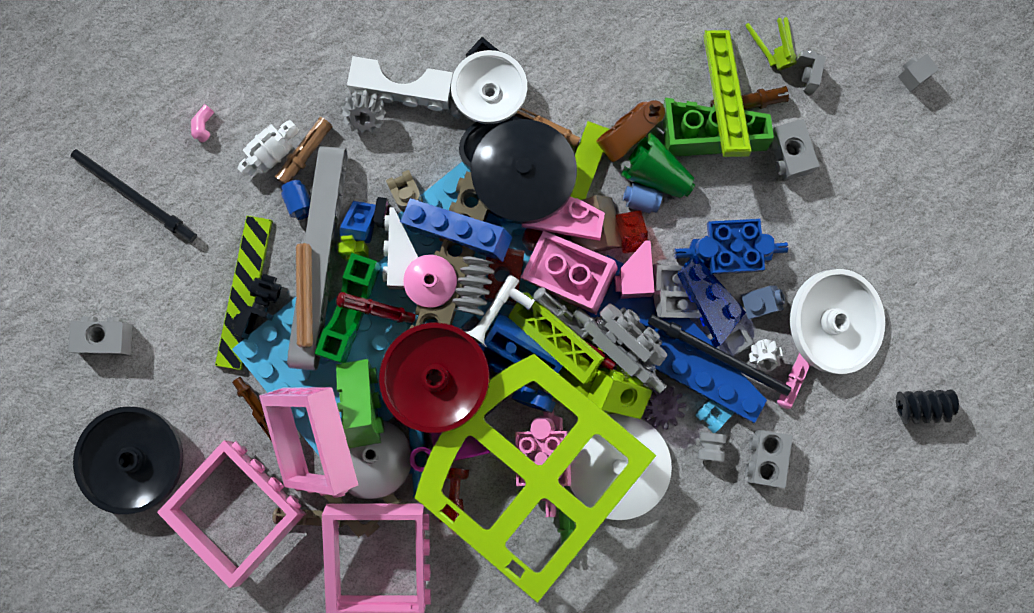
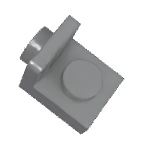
(813, 70)

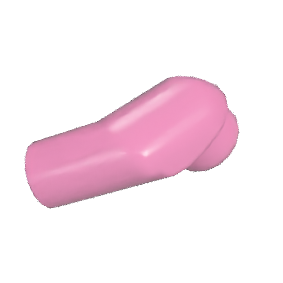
(198, 124)

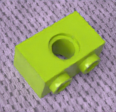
(620, 394)

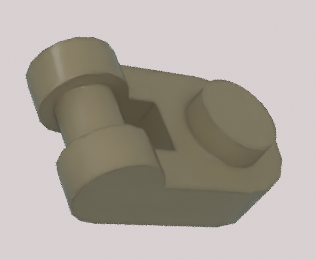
(403, 195)

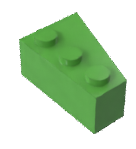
(359, 403)

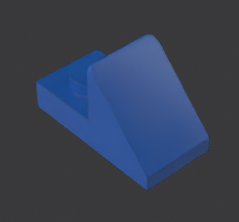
(359, 221)

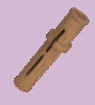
(307, 146)

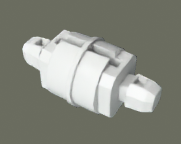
(268, 148)

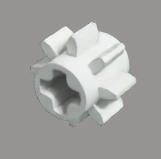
(765, 355)

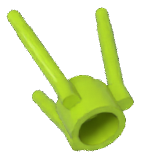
(784, 55)

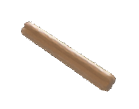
(304, 295)

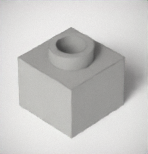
(917, 71)

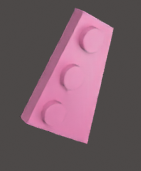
(574, 220)

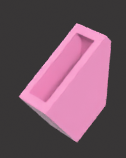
(636, 274)

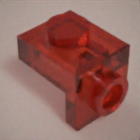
(631, 230)

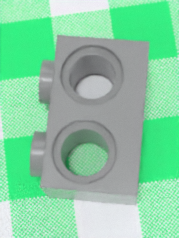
(777, 459)

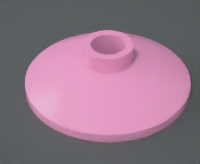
(430, 294)

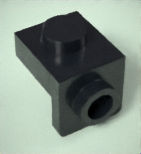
(244, 321)

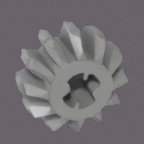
(358, 104)

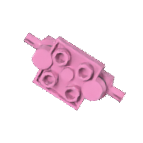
(538, 446)

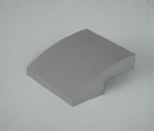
(670, 295)

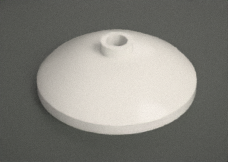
(486, 73)

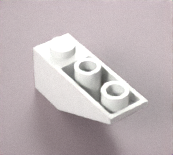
(399, 251)

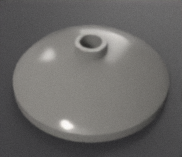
(387, 470)

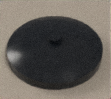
(524, 171)
(128, 460)

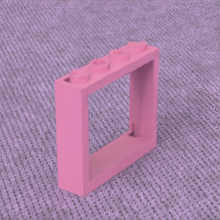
(328, 436)
(201, 543)
(374, 603)

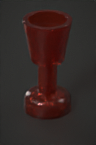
(455, 476)

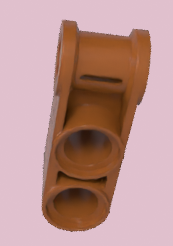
(631, 129)

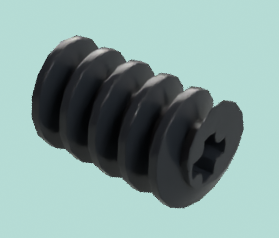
(927, 404)

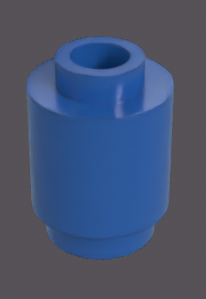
(296, 199)

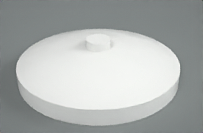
(837, 321)
(601, 463)

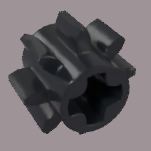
(265, 290)

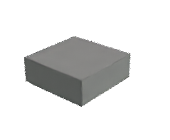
(737, 340)

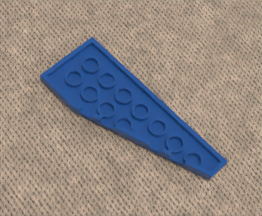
(690, 366)

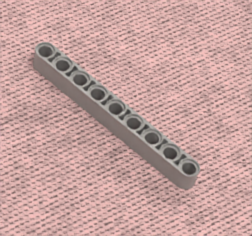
(322, 237)

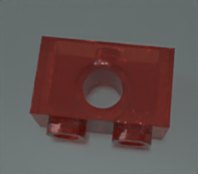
(513, 265)

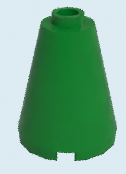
(658, 169)

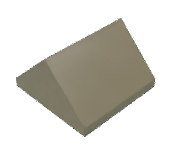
(610, 234)

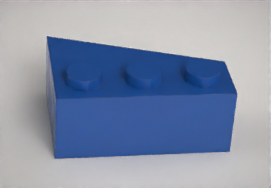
(510, 344)

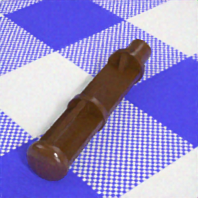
(254, 402)

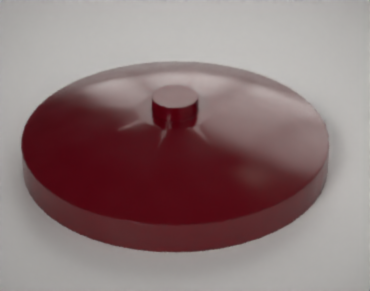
(434, 377)

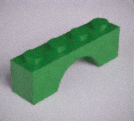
(342, 329)

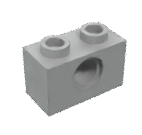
(796, 136)
(84, 337)

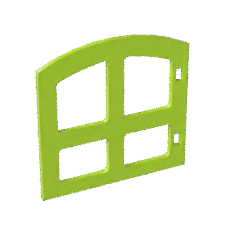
(539, 479)

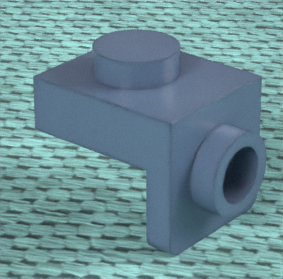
(763, 301)

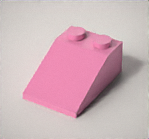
(570, 272)

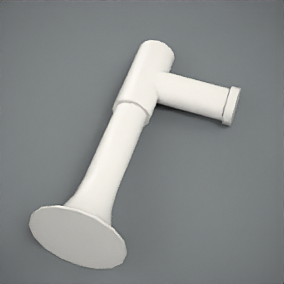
(506, 291)

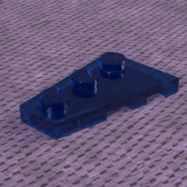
(717, 306)

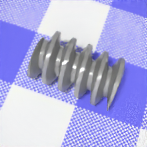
(473, 285)

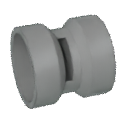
(712, 444)

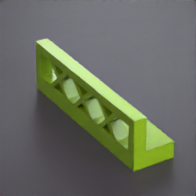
(550, 340)

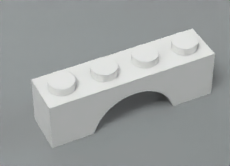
(430, 90)

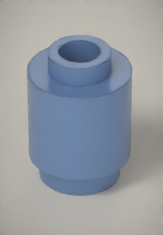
(642, 198)

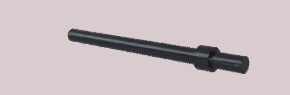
(171, 222)
(674, 332)

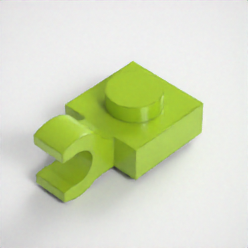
(350, 246)

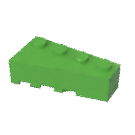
(695, 131)

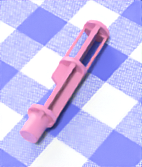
(795, 381)

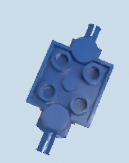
(733, 247)

